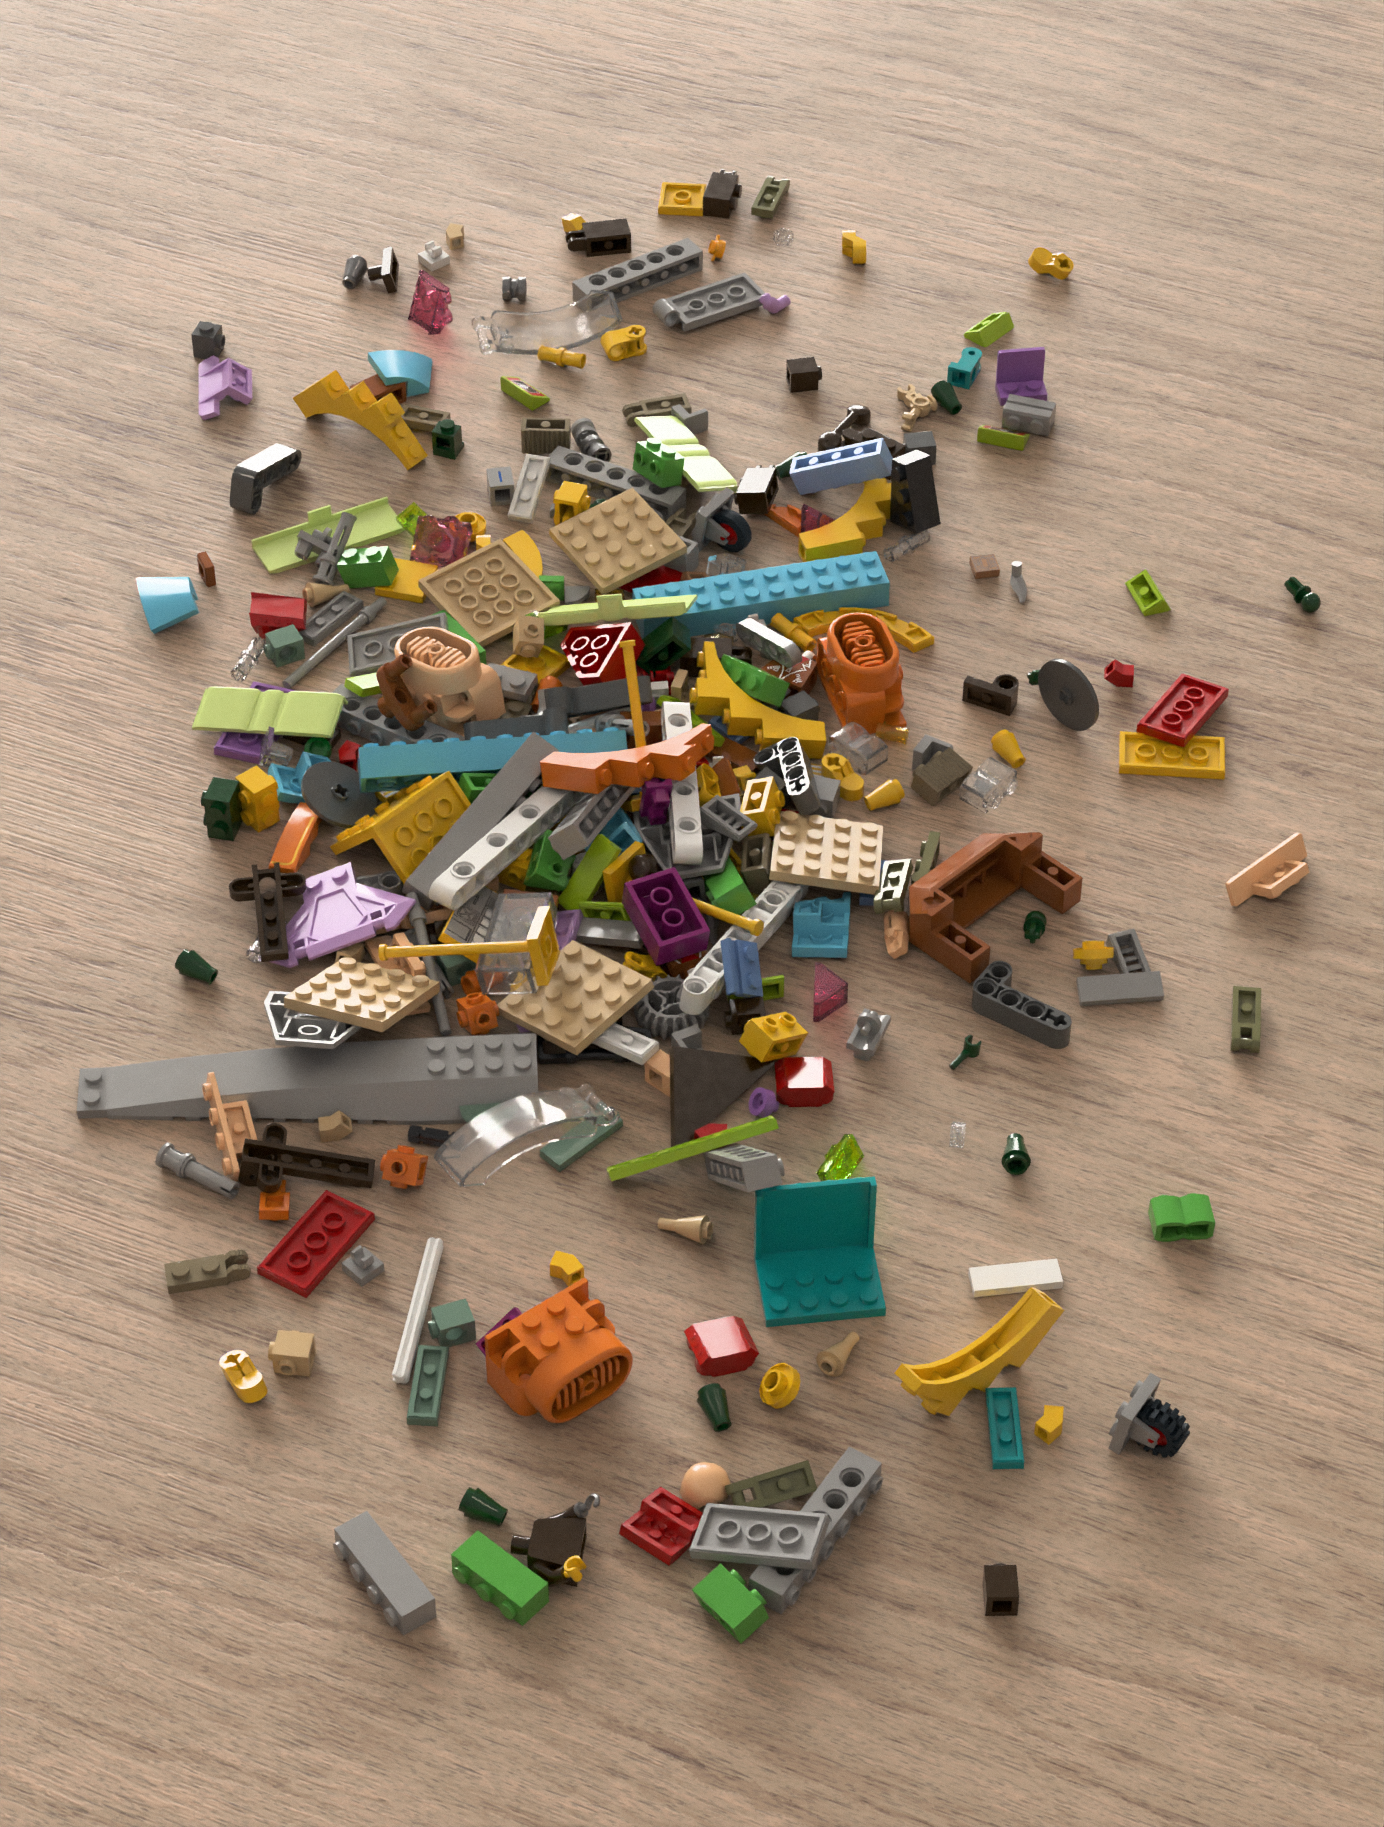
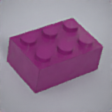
(665, 916)

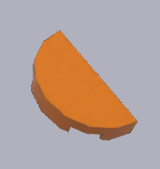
(787, 517)

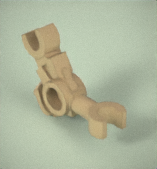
(918, 406)

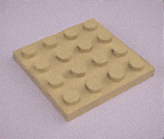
(618, 541)
(488, 591)
(827, 852)
(362, 994)
(581, 998)

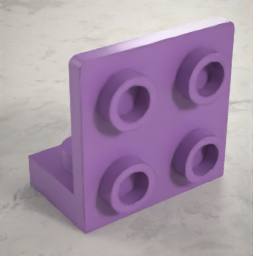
(1020, 373)

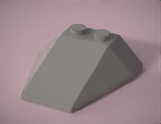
(715, 845)
(304, 1030)

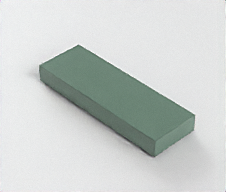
(566, 1151)
(428, 1385)

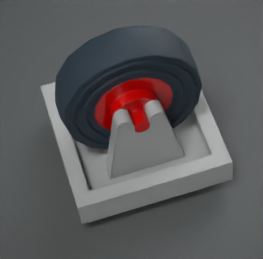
(721, 524)

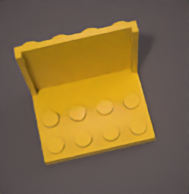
(409, 824)

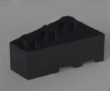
(913, 492)

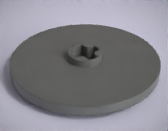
(1068, 694)
(335, 794)

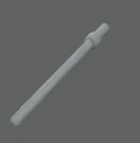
(366, 615)
(418, 920)

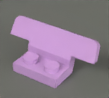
(219, 380)

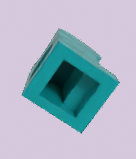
(966, 370)

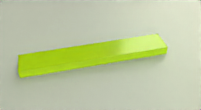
(692, 1148)

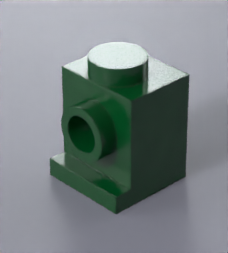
(447, 434)

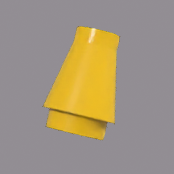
(1007, 747)
(885, 795)

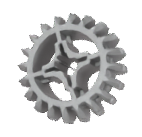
(661, 1011)

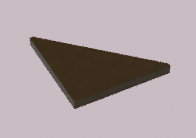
(705, 1085)

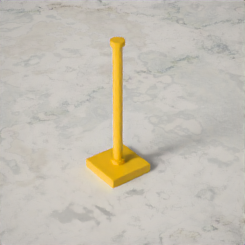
(633, 802)
(617, 874)
(540, 943)

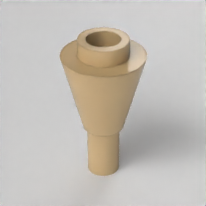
(319, 593)
(694, 1228)
(833, 1359)

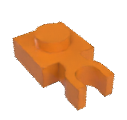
(275, 1205)

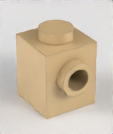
(528, 636)
(293, 1353)

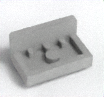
(515, 683)

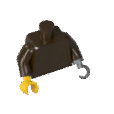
(557, 1544)

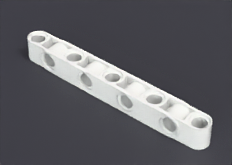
(684, 799)
(502, 846)
(708, 978)

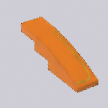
(296, 839)

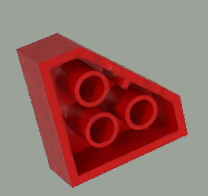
(596, 651)

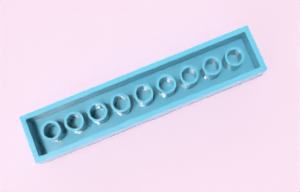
(783, 589)
(404, 764)

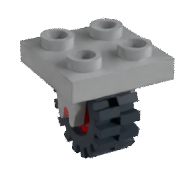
(1149, 1422)

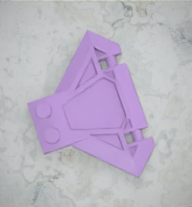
(340, 914)

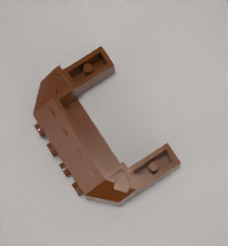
(972, 885)

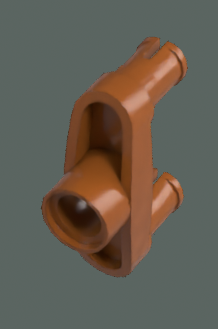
(397, 698)

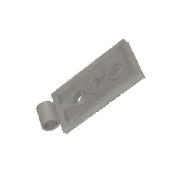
(709, 302)

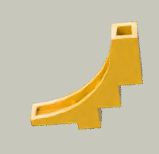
(359, 405)
(850, 531)
(745, 716)
(978, 1364)

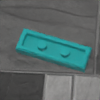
(1004, 1428)

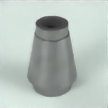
(354, 270)

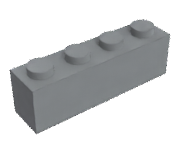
(384, 1573)

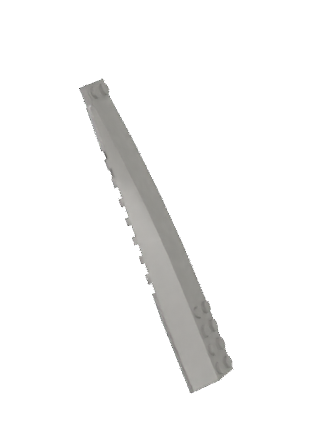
(366, 1080)

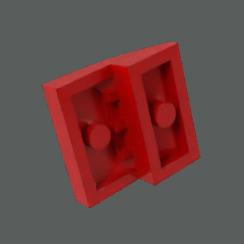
(663, 1526)

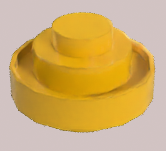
(477, 522)
(1093, 954)
(779, 1385)

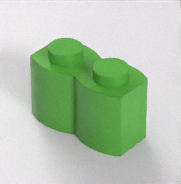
(1181, 1217)

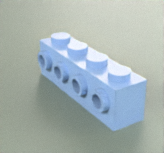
(841, 466)

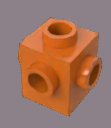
(477, 1013)
(403, 1167)

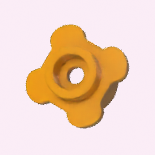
(717, 248)

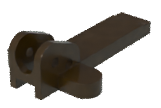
(269, 907)
(279, 1159)

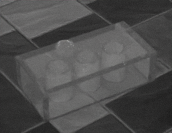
(510, 923)

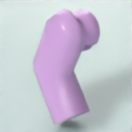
(774, 305)

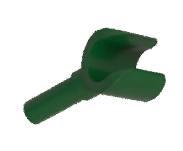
(969, 1050)

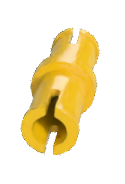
(561, 357)
(793, 632)

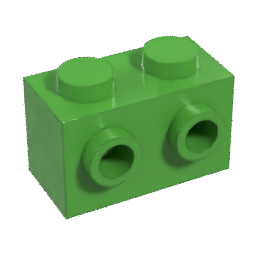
(658, 463)
(367, 567)
(547, 867)
(731, 1603)

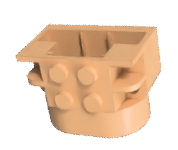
(452, 676)

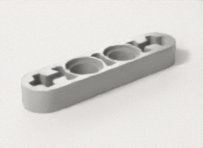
(769, 642)

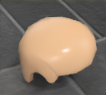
(704, 1484)

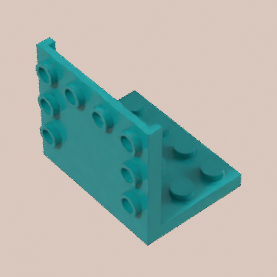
(817, 1252)

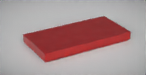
(1182, 710)
(316, 1243)

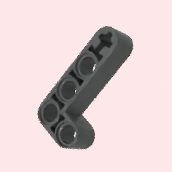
(259, 472)
(597, 697)
(552, 720)
(792, 763)
(1001, 1003)

